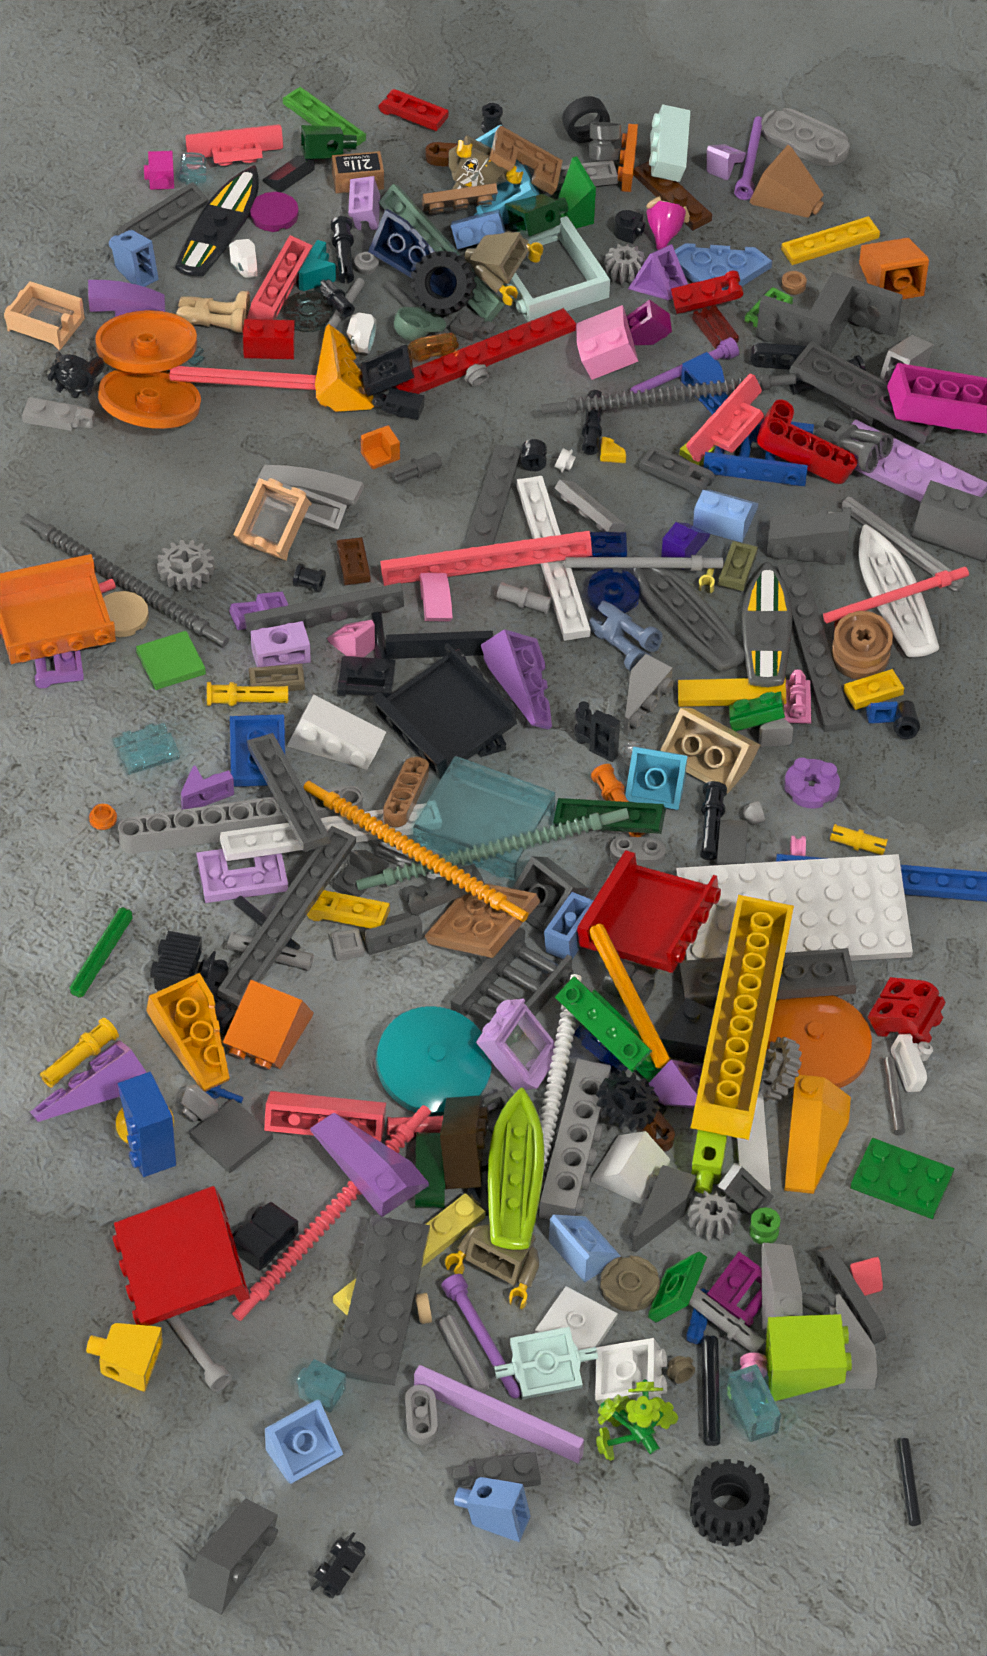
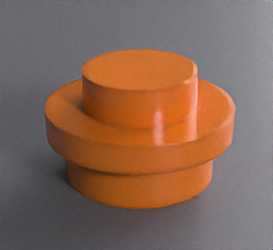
(103, 817)

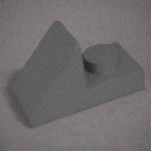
(361, 865)
(744, 1190)

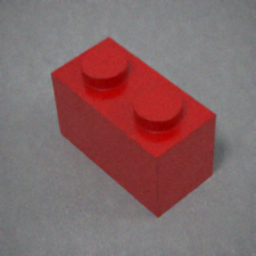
(269, 339)

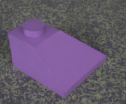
(677, 1084)

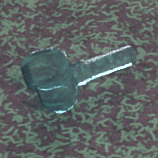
(196, 359)

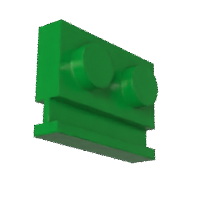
(756, 711)

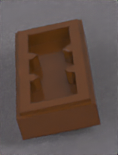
(353, 561)

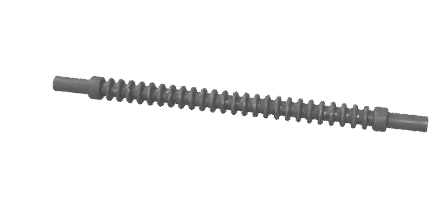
(199, 626)

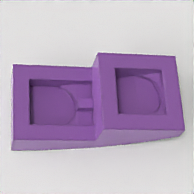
(263, 602)

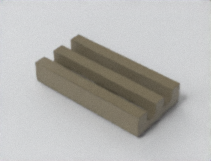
(294, 682)

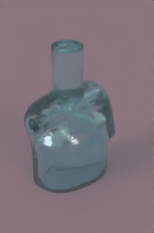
(192, 168)

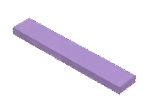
(501, 1414)

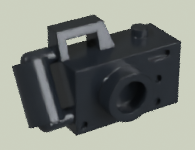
(400, 403)

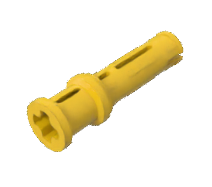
(232, 694)
(88, 1045)

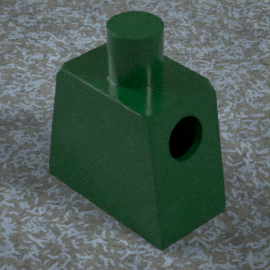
(316, 138)
(535, 214)

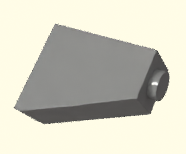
(909, 351)

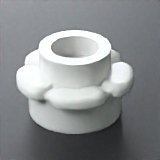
(565, 460)

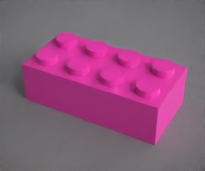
(939, 397)

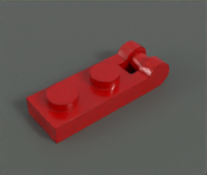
(414, 109)
(707, 292)

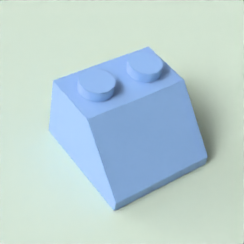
(724, 515)

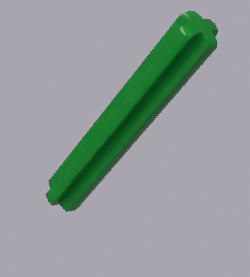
(101, 952)

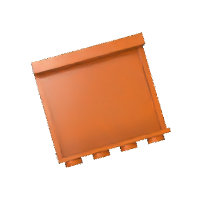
(53, 610)

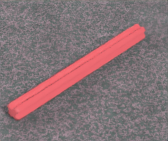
(243, 378)

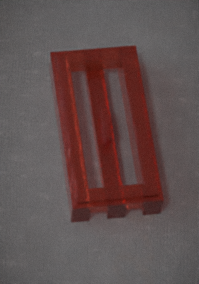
(718, 323)

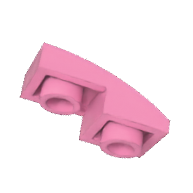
(436, 596)

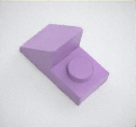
(722, 159)

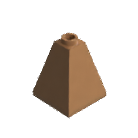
(788, 187)

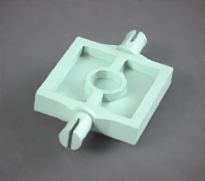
(546, 1363)

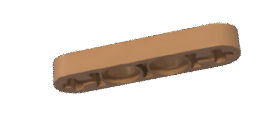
(403, 791)

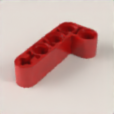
(801, 447)

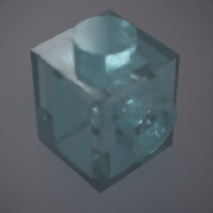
(321, 1383)

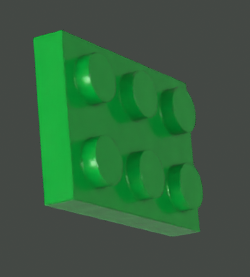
(902, 1178)

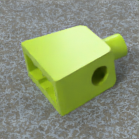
(708, 1160)

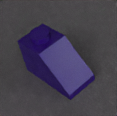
(683, 541)

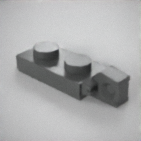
(511, 1468)

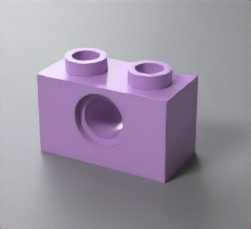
(281, 645)

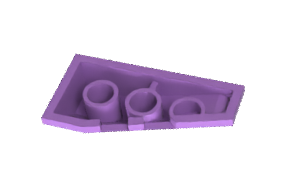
(94, 1085)

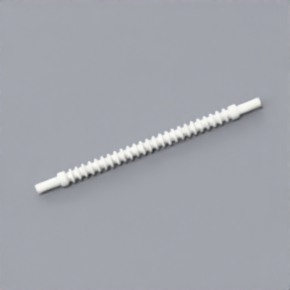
(556, 1081)

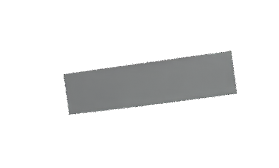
(319, 482)

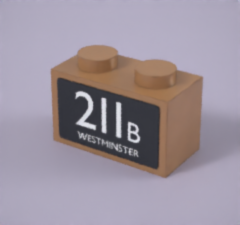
(356, 166)

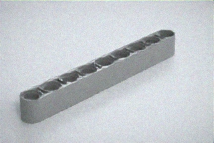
(206, 823)

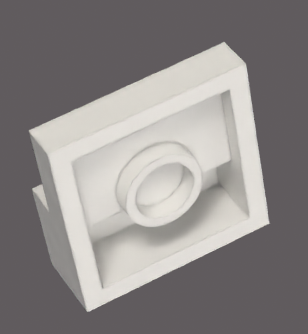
(625, 1364)

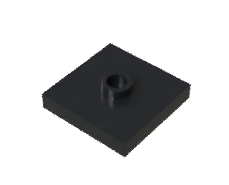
(387, 370)

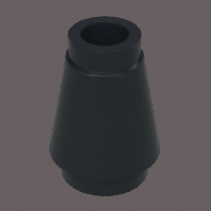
(906, 721)

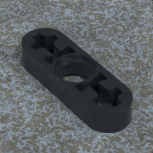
(769, 350)

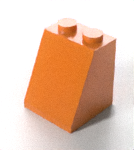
(895, 266)
(267, 1025)

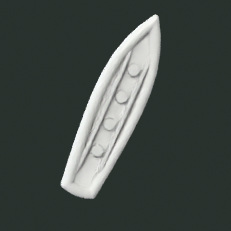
(886, 571)

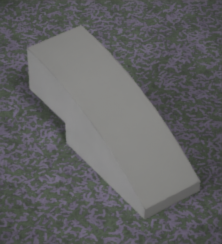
(323, 510)

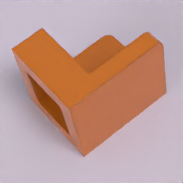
(380, 447)

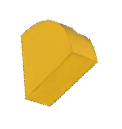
(611, 451)

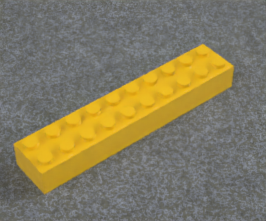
(742, 1018)

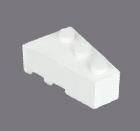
(336, 734)

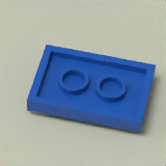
(243, 728)

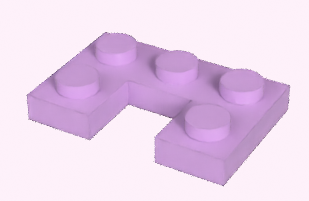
(225, 884)

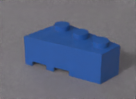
(147, 1124)

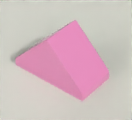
(354, 638)

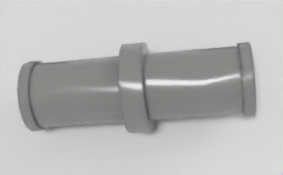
(524, 597)

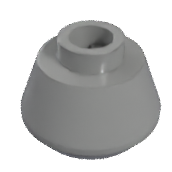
(198, 1104)

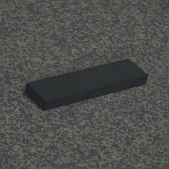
(433, 644)

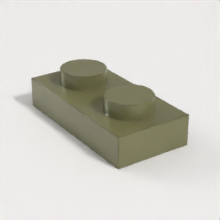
(738, 566)

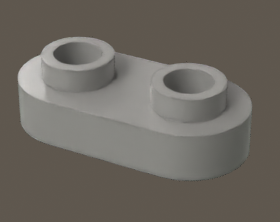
(640, 847)
(421, 1416)

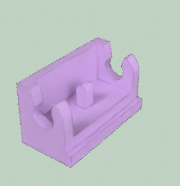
(364, 202)

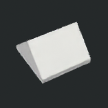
(631, 1165)

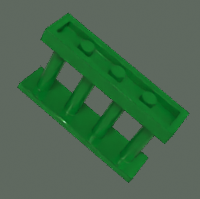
(608, 1027)

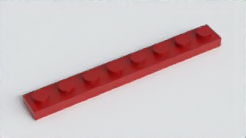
(489, 351)

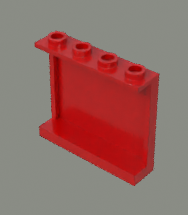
(649, 913)
(179, 1257)

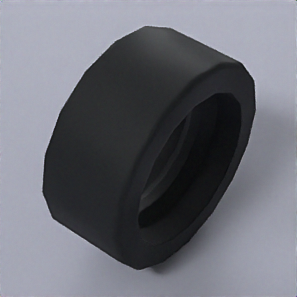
(579, 108)

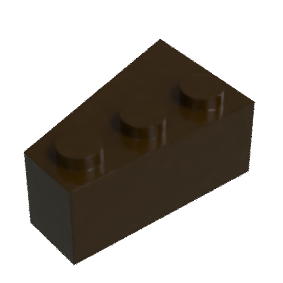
(463, 1141)

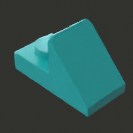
(316, 268)

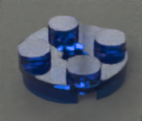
(623, 582)

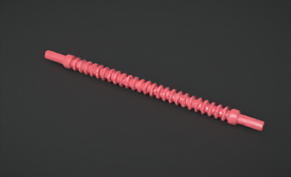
(261, 1289)

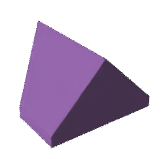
(659, 274)

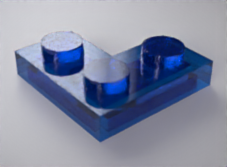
(593, 1045)

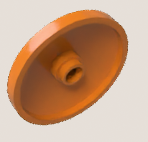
(146, 341)
(149, 399)
(830, 1036)

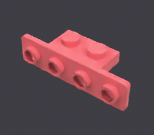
(236, 144)
(730, 422)

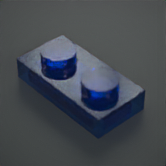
(608, 544)

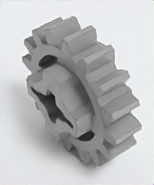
(185, 565)
(780, 1068)

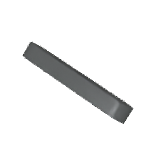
(846, 1286)

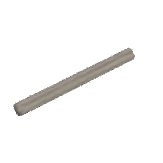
(898, 540)

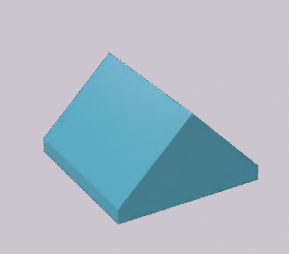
(656, 777)

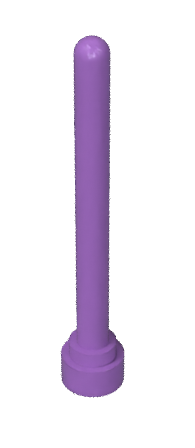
(745, 187)
(726, 350)
(456, 1289)

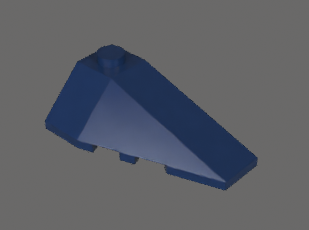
(403, 247)

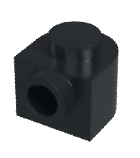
(628, 225)

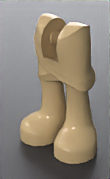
(200, 311)

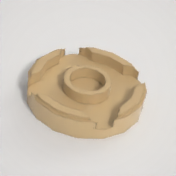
(127, 611)

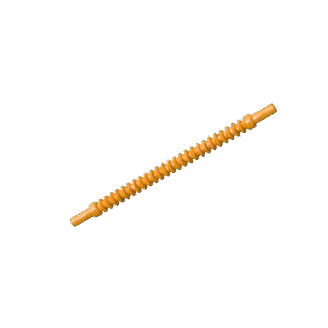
(358, 816)

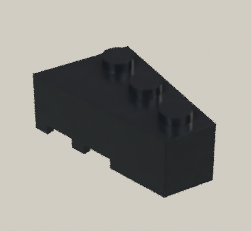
(688, 1032)

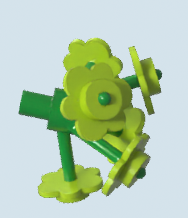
(628, 1412)

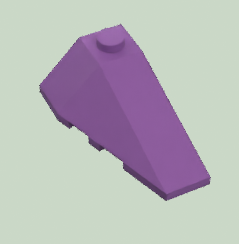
(518, 668)
(373, 1167)

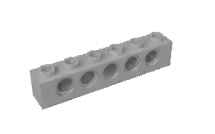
(554, 1200)

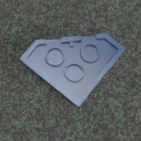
(716, 261)

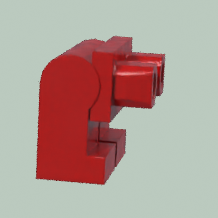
(910, 1010)

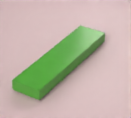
(319, 114)

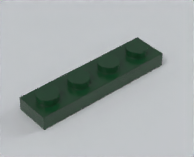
(642, 816)

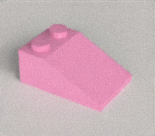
(605, 342)

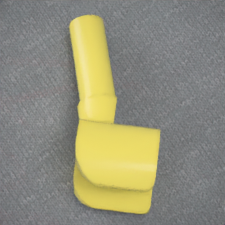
(707, 580)

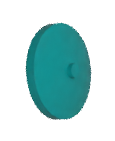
(431, 1057)

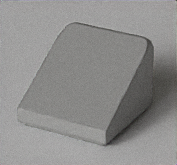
(775, 733)

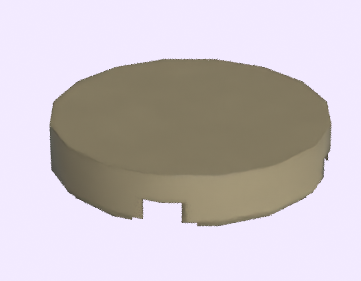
(629, 1283)

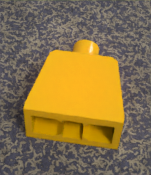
(128, 1353)

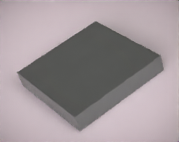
(231, 1135)

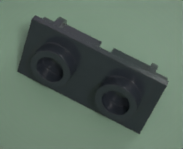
(213, 973)
(330, 1574)

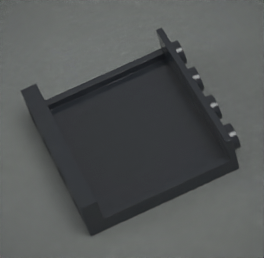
(447, 711)

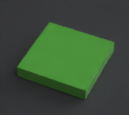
(170, 660)

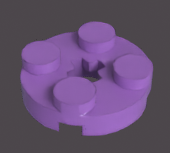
(812, 770)

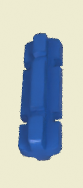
(697, 1325)

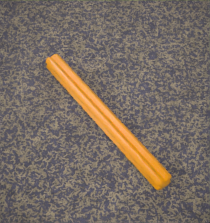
(629, 995)

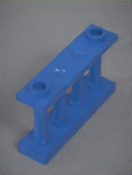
(757, 469)

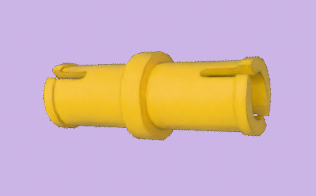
(858, 840)

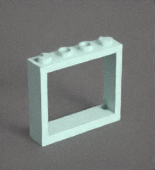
(593, 290)

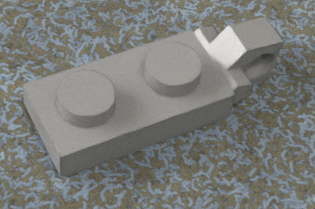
(57, 414)

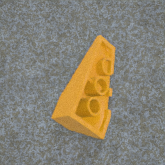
(338, 377)
(816, 1125)

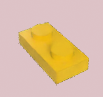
(873, 689)

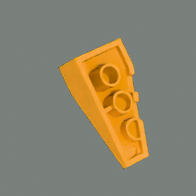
(191, 1029)

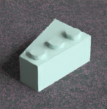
(669, 142)

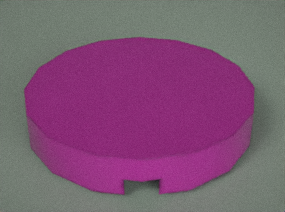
(274, 211)

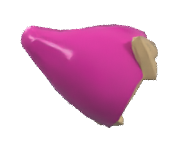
(665, 220)

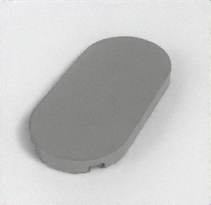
(806, 136)

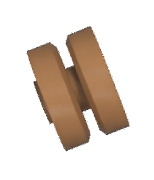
(861, 644)

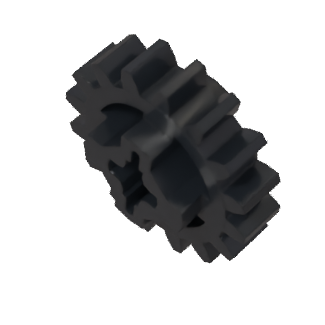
(627, 1101)

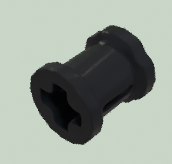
(492, 114)
(309, 577)

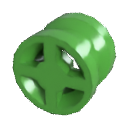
(761, 1233)

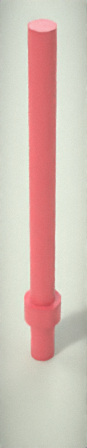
(940, 580)

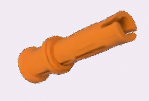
(611, 788)

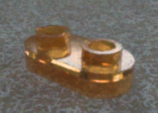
(433, 346)

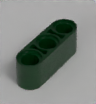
(430, 1165)

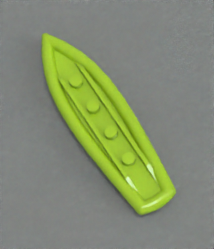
(515, 1173)

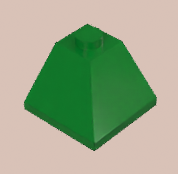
(579, 194)

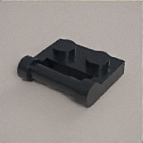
(366, 676)

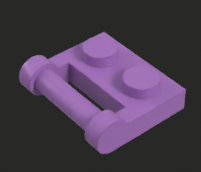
(67, 669)

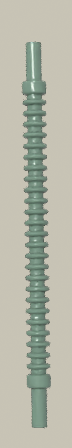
(594, 822)

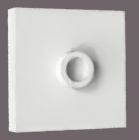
(586, 1318)

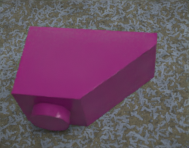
(649, 324)

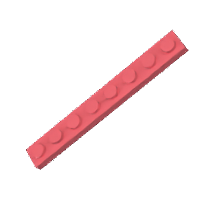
(487, 557)

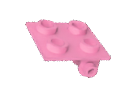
(798, 698)

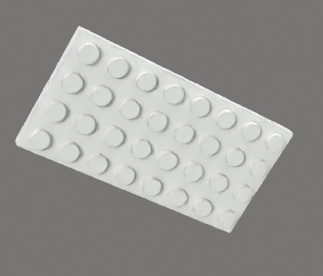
(835, 904)

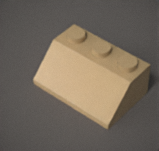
(711, 748)

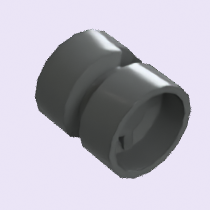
(604, 141)
(641, 980)

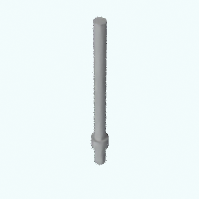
(696, 562)

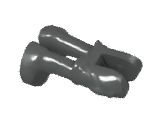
(867, 448)

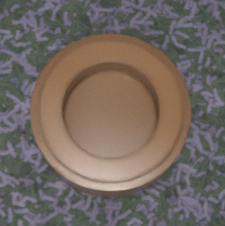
(794, 282)

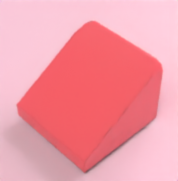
(868, 1275)

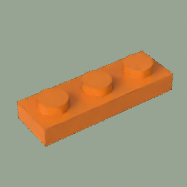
(627, 157)

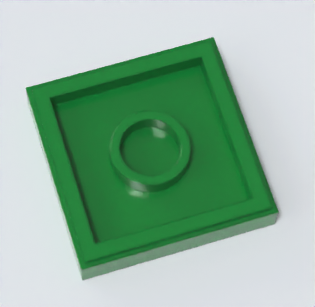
(677, 1287)

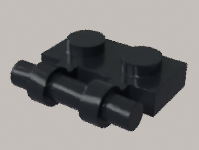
(598, 730)

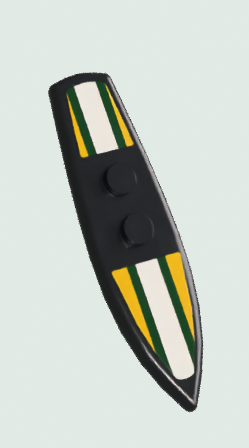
(219, 223)

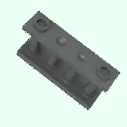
(483, 979)

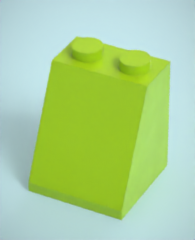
(806, 1354)

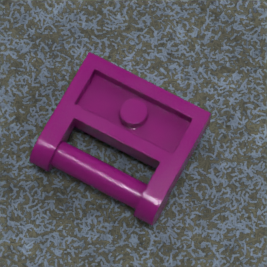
(734, 1284)

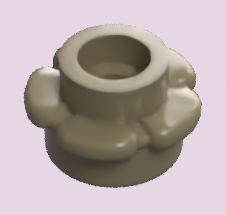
(680, 1369)

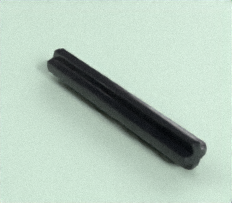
(710, 1390)

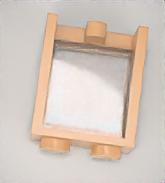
(45, 314)
(272, 518)

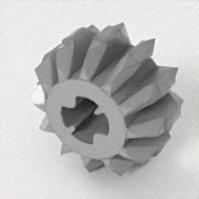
(623, 263)
(712, 1215)

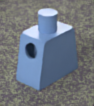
(134, 257)
(496, 1507)

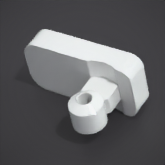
(909, 1062)

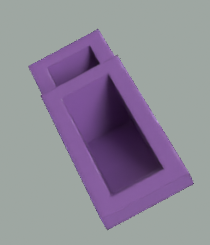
(123, 297)

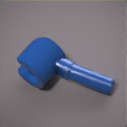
(217, 1091)

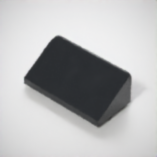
(290, 173)

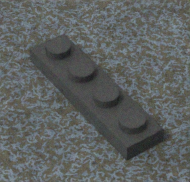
(167, 212)

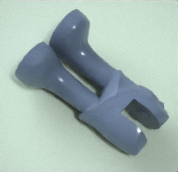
(615, 628)

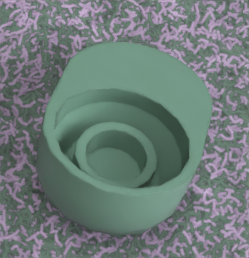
(417, 322)

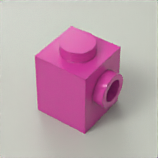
(160, 170)

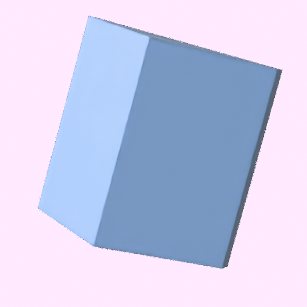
(580, 1245)
(302, 1442)

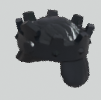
(75, 373)

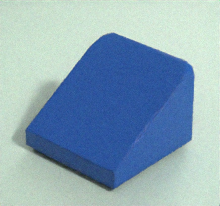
(881, 712)

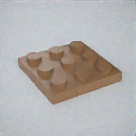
(476, 926)

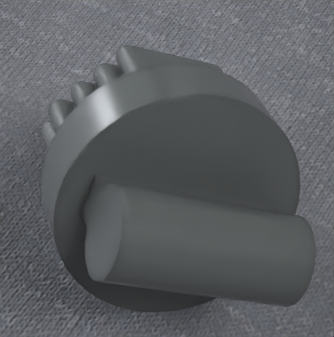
(814, 1305)

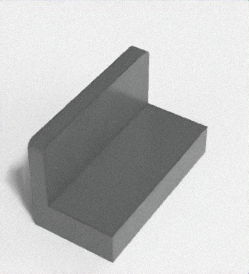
(396, 932)

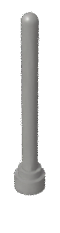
(216, 1376)

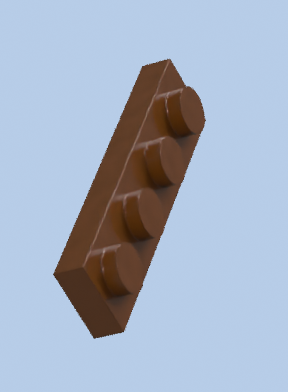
(674, 193)

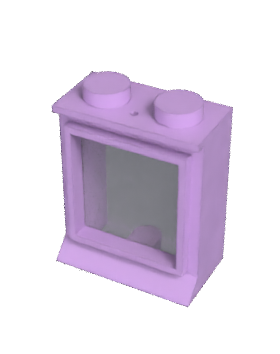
(517, 1045)

